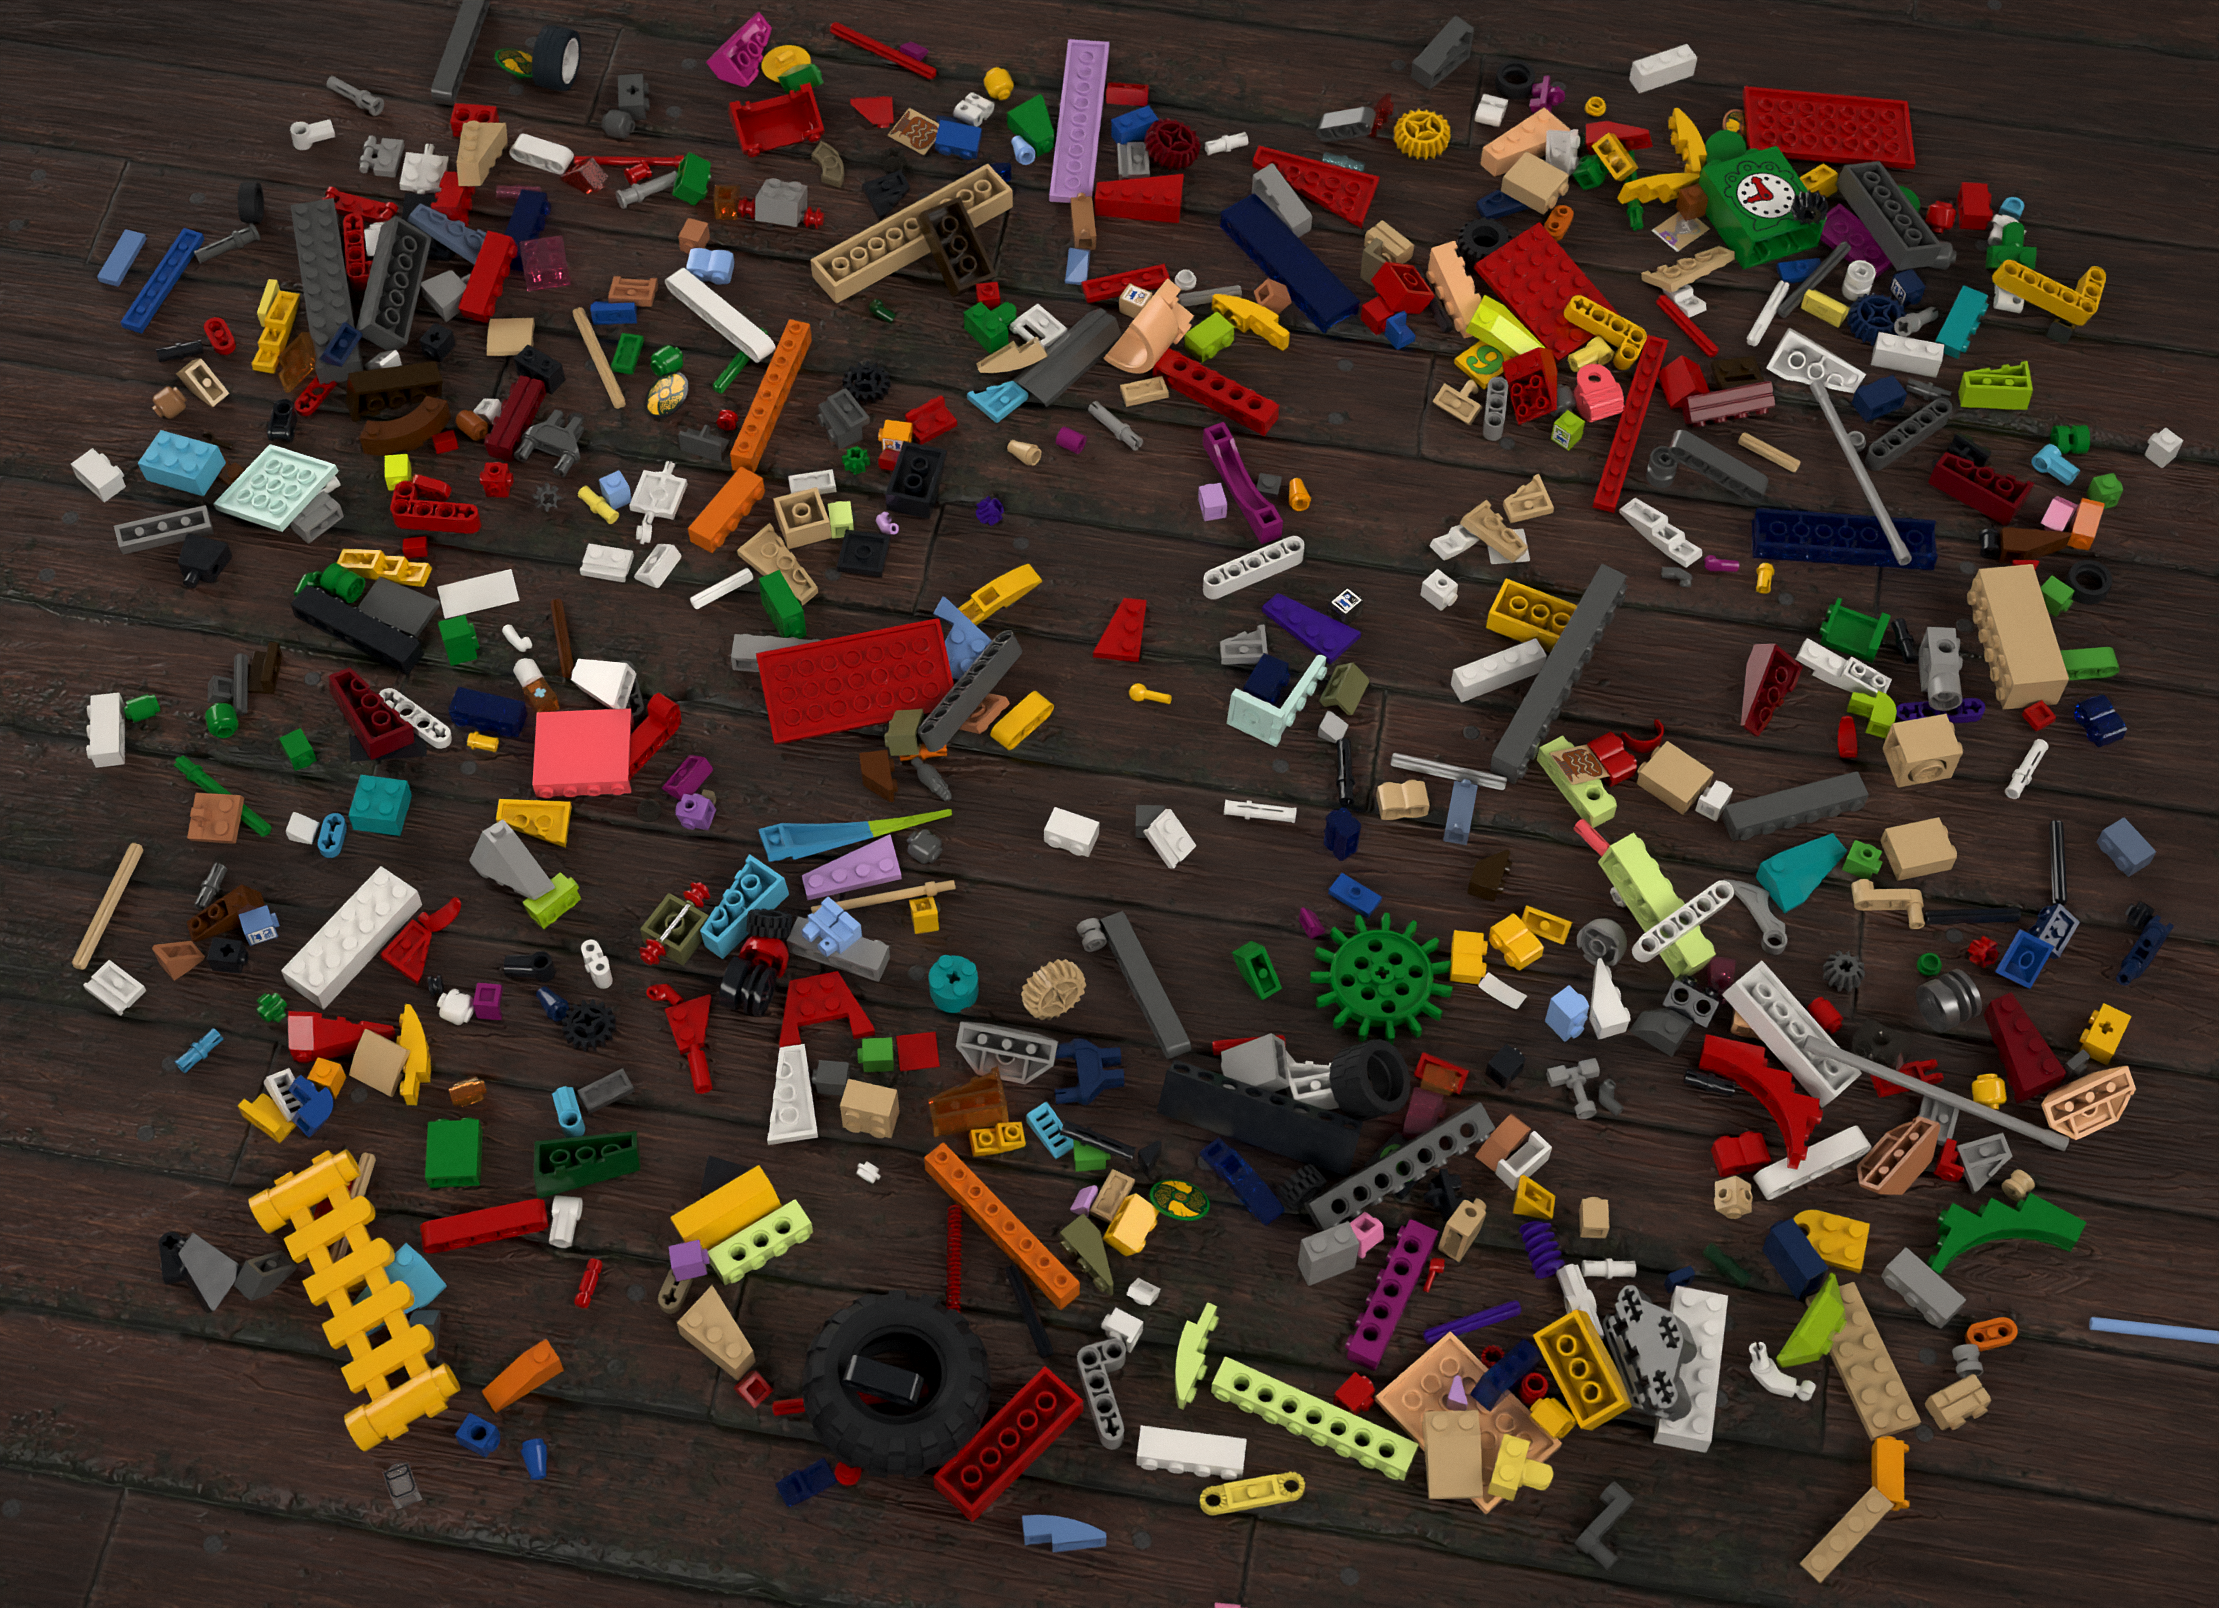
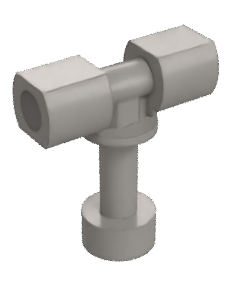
(1575, 1079)

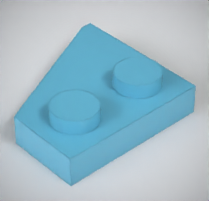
(999, 400)

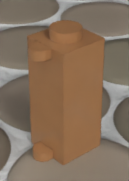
(1083, 222)

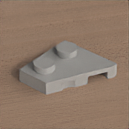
(1244, 647)
(1983, 1159)

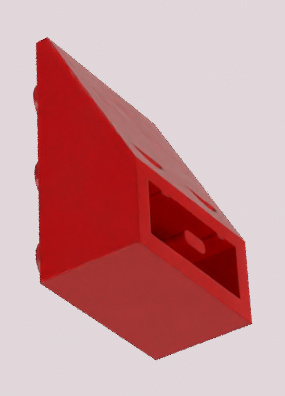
(1532, 384)

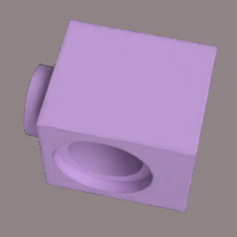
(1212, 501)

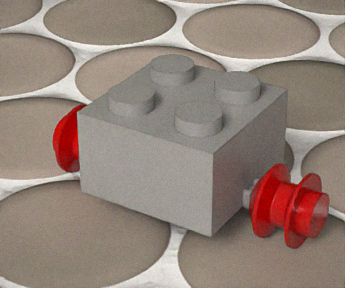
(781, 204)

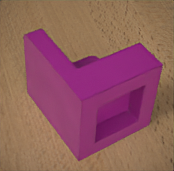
(487, 1001)

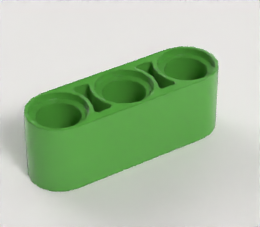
(2090, 663)

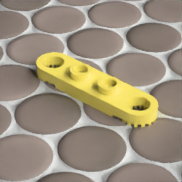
(1252, 1493)

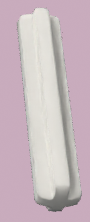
(721, 588)

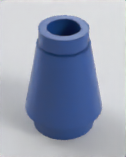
(535, 1458)

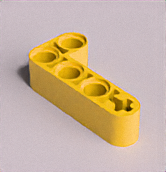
(1582, 313)

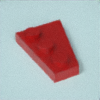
(1124, 633)

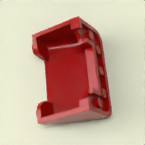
(776, 121)

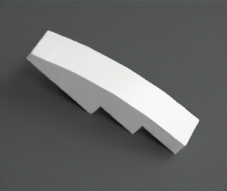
(1659, 532)

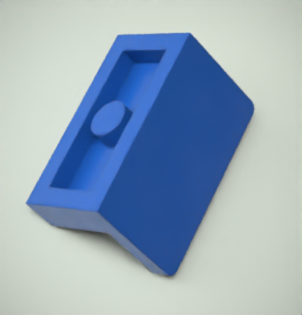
(613, 313)

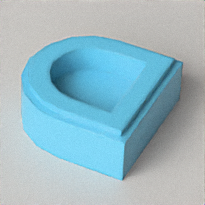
(2012, 207)

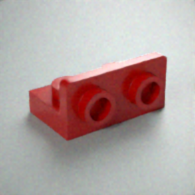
(930, 420)

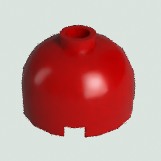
(766, 951)

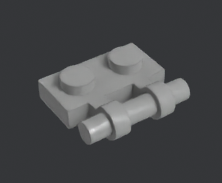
(388, 156)

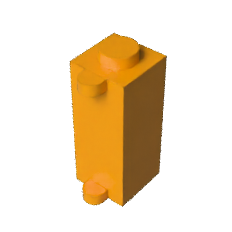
(1889, 1470)

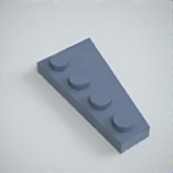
(450, 233)

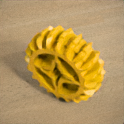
(1422, 134)

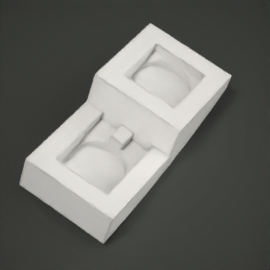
(1686, 301)
(1454, 542)

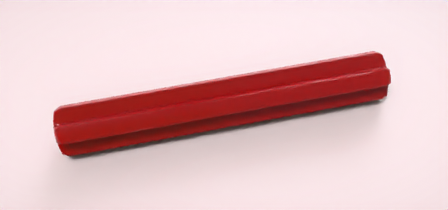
(1687, 326)

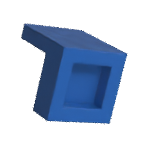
(1398, 332)

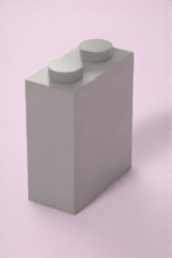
(1258, 1064)
(1328, 1253)

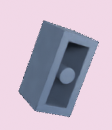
(2126, 847)

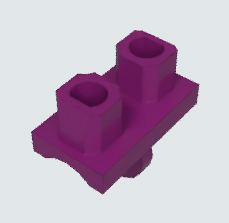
(1548, 96)

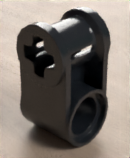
(282, 421)
(169, 1269)

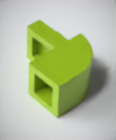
(1879, 710)

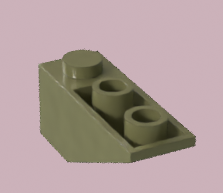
(1086, 1246)

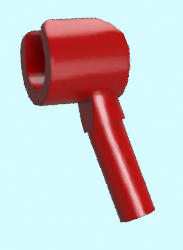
(1436, 1266)

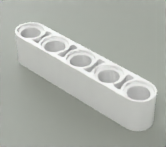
(1240, 573)
(1675, 928)
(1819, 1160)

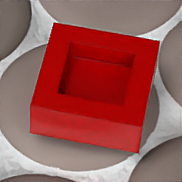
(2038, 715)

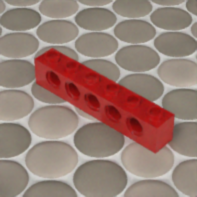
(1217, 391)

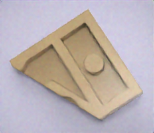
(1528, 501)

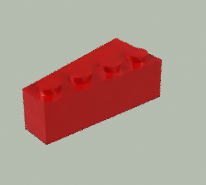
(1141, 198)

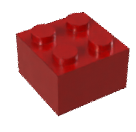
(1402, 288)

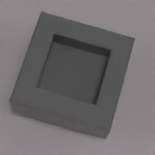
(1269, 485)
(2076, 1065)

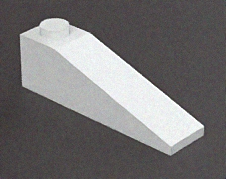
(1807, 362)

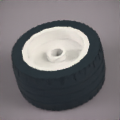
(556, 57)

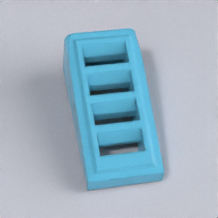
(1039, 1113)

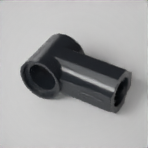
(529, 966)

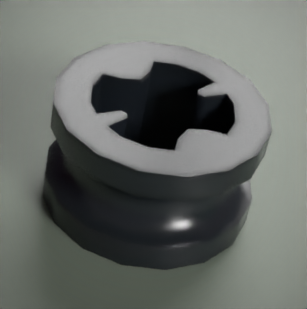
(435, 985)

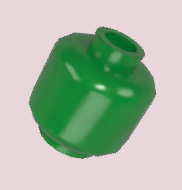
(666, 360)
(221, 720)

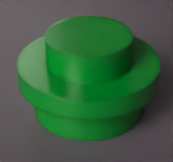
(1929, 964)

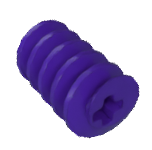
(1541, 1249)

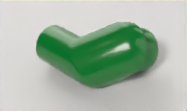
(312, 579)

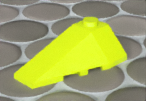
(1501, 329)

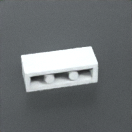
(1663, 68)
(1907, 354)
(106, 730)

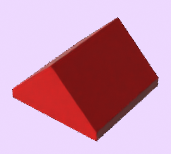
(1681, 380)

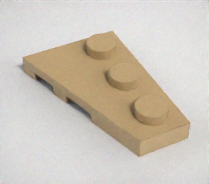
(1493, 532)

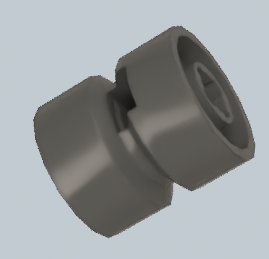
(1661, 468)

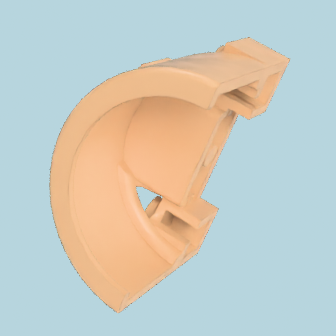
(1151, 332)

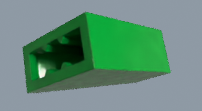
(1033, 124)

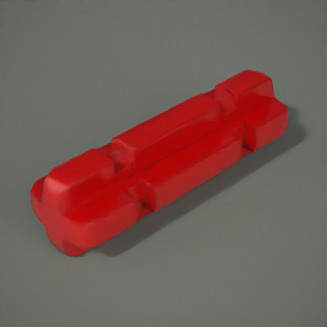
(588, 1283)

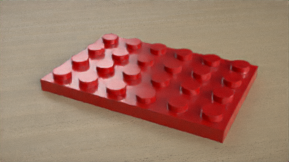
(1537, 284)

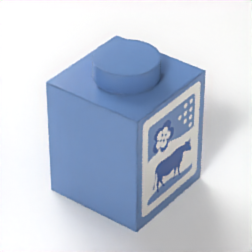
(259, 925)

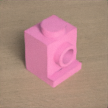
(1368, 1232)

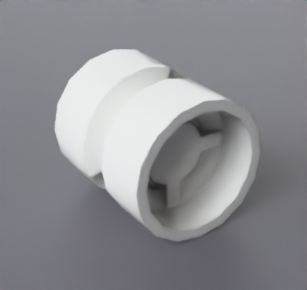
(1858, 280)

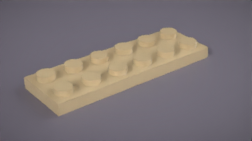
(1869, 1371)

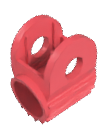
(1595, 398)

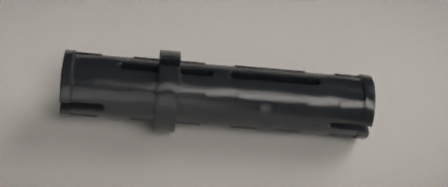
(1345, 793)
(1097, 1140)

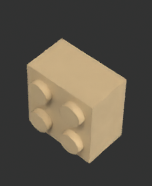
(802, 518)
(869, 1109)

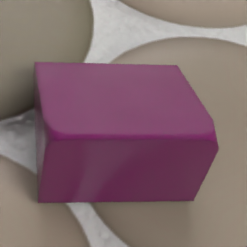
(914, 50)
(1310, 923)

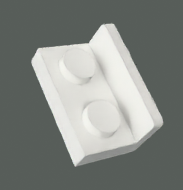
(1562, 149)

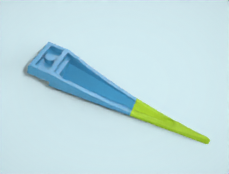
(808, 839)

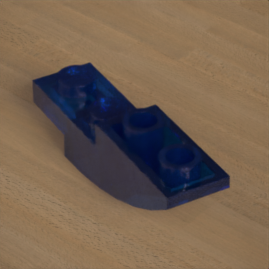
(1243, 1180)

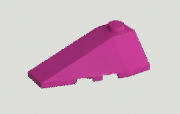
(740, 55)

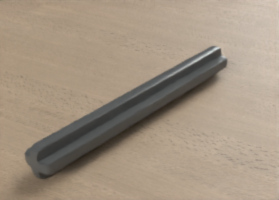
(1814, 279)

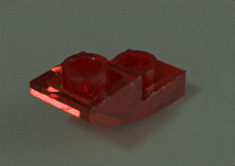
(1383, 109)

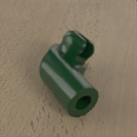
(876, 307)

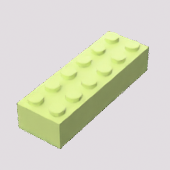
(1652, 900)

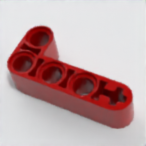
(356, 258)
(418, 514)
(654, 731)

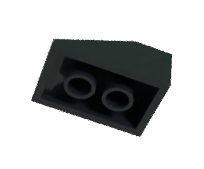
(915, 480)

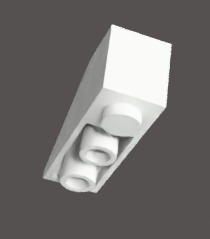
(1606, 1009)

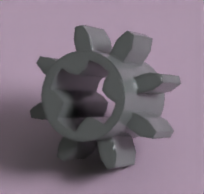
(542, 501)

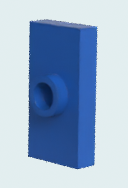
(1797, 270)
(1355, 895)

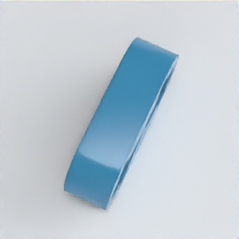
(327, 834)

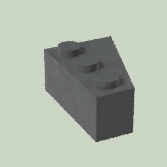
(1444, 53)

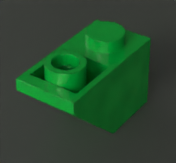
(800, 75)

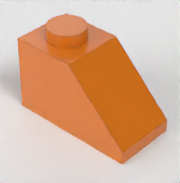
(2085, 524)

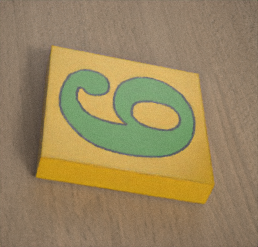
(1482, 363)

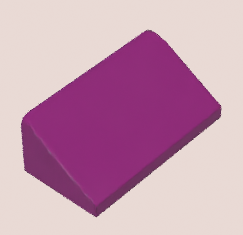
(688, 777)

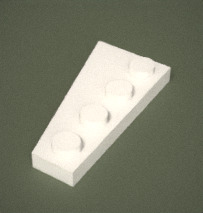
(793, 1105)

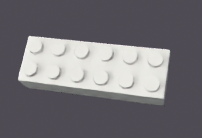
(351, 937)
(1705, 1317)

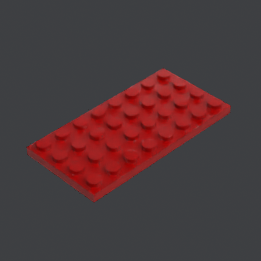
(1829, 127)
(854, 680)

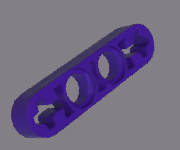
(1968, 716)

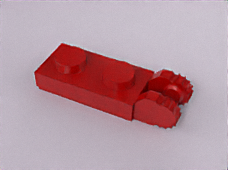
(1914, 1069)

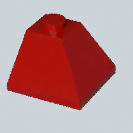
(875, 109)

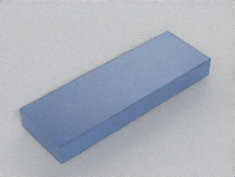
(121, 257)

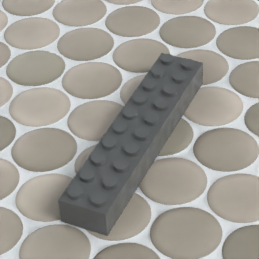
(324, 282)
(1558, 674)

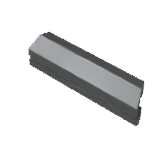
(1070, 356)

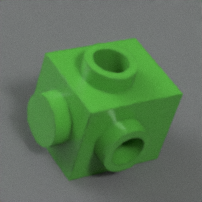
(2105, 490)
(1863, 860)

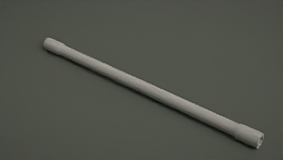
(1898, 546)
(2044, 1135)

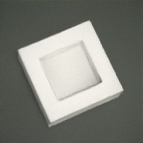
(1143, 1292)

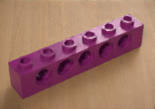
(1370, 1352)

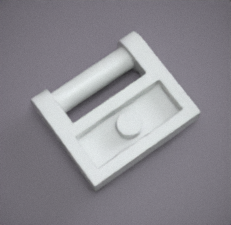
(1042, 323)

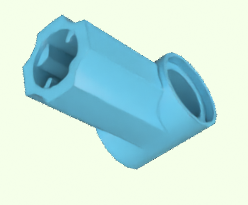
(2050, 461)
(568, 1112)

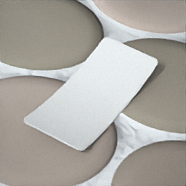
(1502, 991)

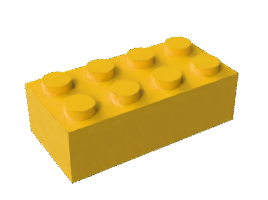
(1529, 614)
(1583, 1369)

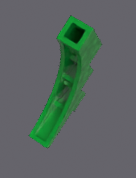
(2030, 1220)

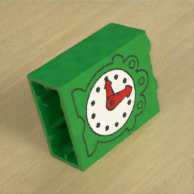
(1753, 206)

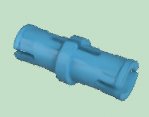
(199, 1050)

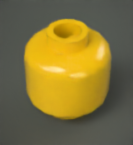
(998, 83)
(1989, 1091)

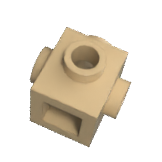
(1733, 1197)

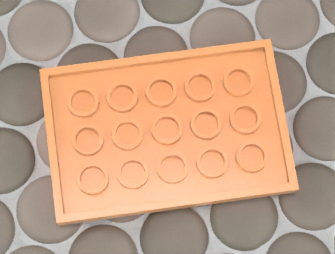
(1426, 1389)

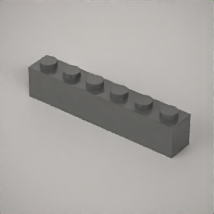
(1795, 806)

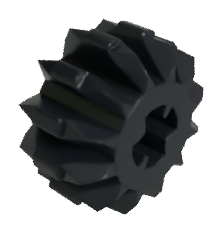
(1809, 207)

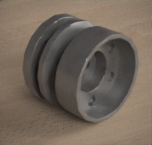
(1948, 1000)

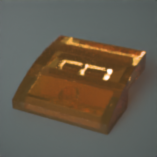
(297, 361)

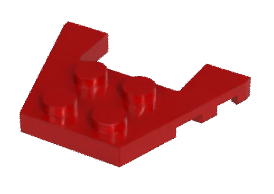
(818, 1001)

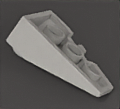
(508, 861)

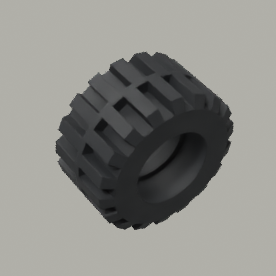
(1479, 233)

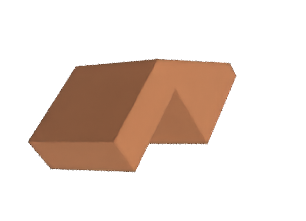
(1503, 1140)

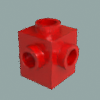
(496, 479)

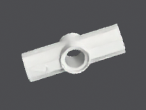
(1576, 1294)

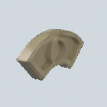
(830, 163)

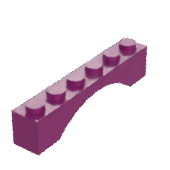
(1257, 510)

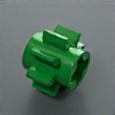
(855, 460)
(271, 1007)

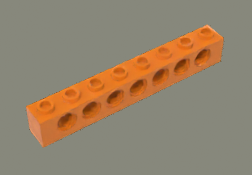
(771, 396)
(1002, 1226)

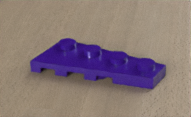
(1310, 627)

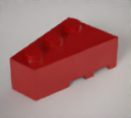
(454, 199)

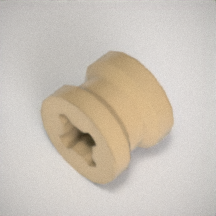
(2018, 1185)

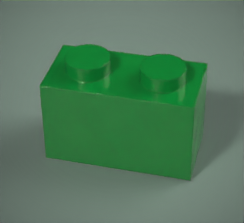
(692, 179)
(459, 640)

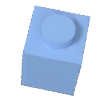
(615, 490)

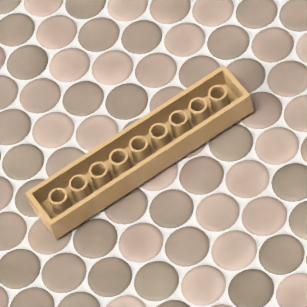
(899, 238)

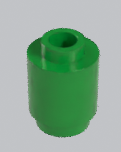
(142, 708)

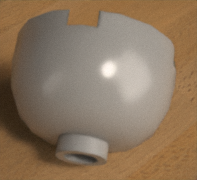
(1602, 940)

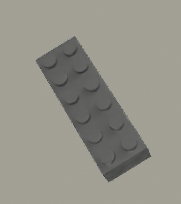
(1888, 215)
(393, 284)

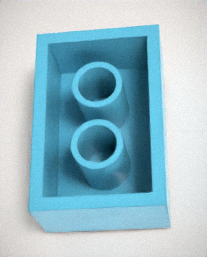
(181, 463)

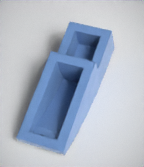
(1063, 1533)

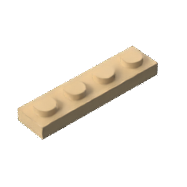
(1846, 1534)

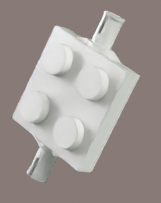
(423, 171)
(658, 494)

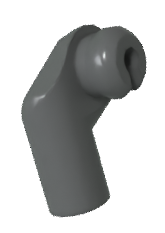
(1606, 1097)

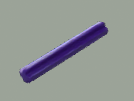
(1473, 1321)

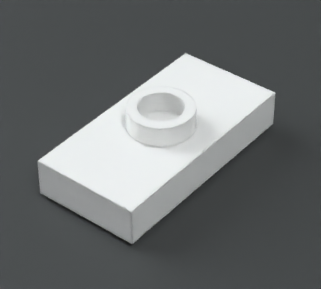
(822, 480)

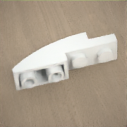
(1845, 674)

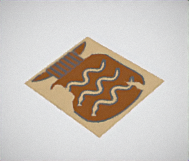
(915, 131)
(1579, 764)

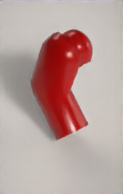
(664, 992)

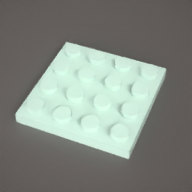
(276, 487)

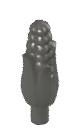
(931, 778)

